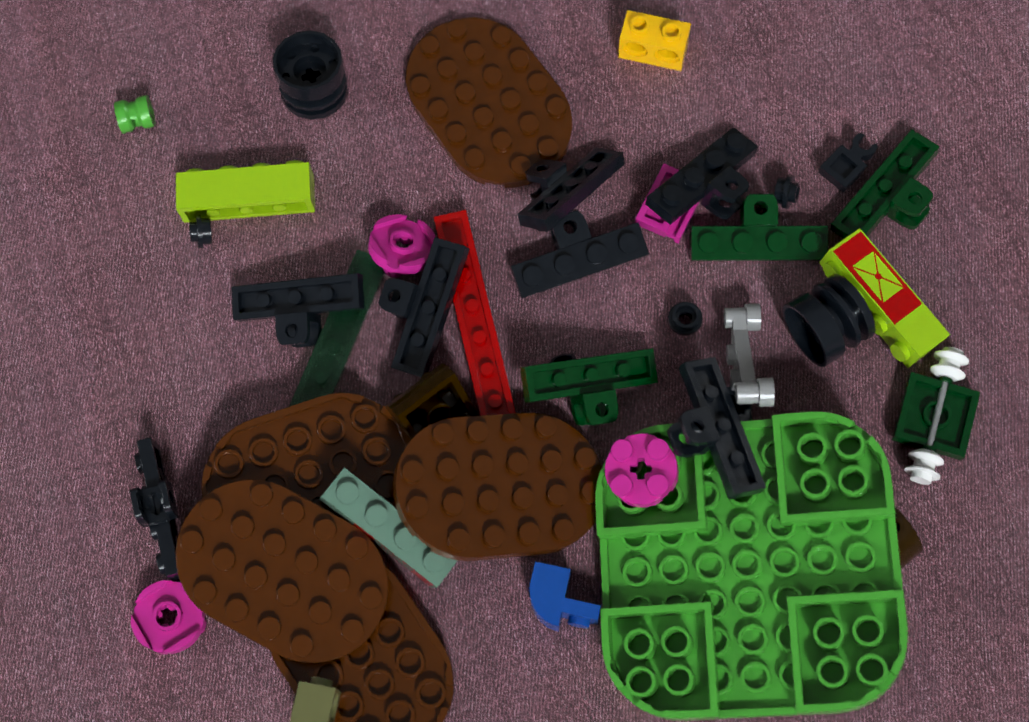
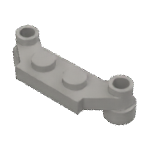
(738, 354)

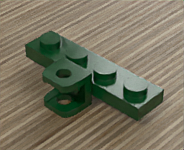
(892, 190)
(758, 237)
(590, 382)

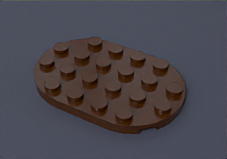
(488, 100)
(310, 446)
(497, 486)
(282, 571)
(393, 675)

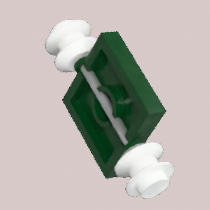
(936, 415)

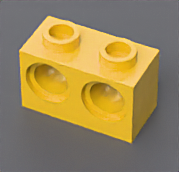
(654, 40)

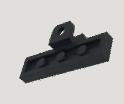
(707, 178)
(566, 189)
(578, 255)
(298, 304)
(424, 305)
(716, 428)
(156, 505)

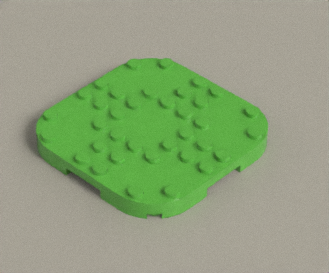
(759, 596)

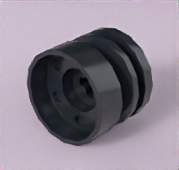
(310, 75)
(829, 320)

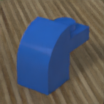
(549, 599)

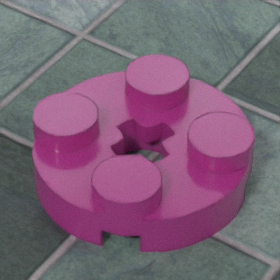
(396, 259)
(656, 484)
(148, 612)

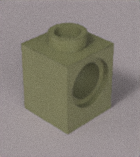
(315, 701)

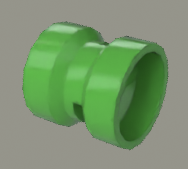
(134, 114)

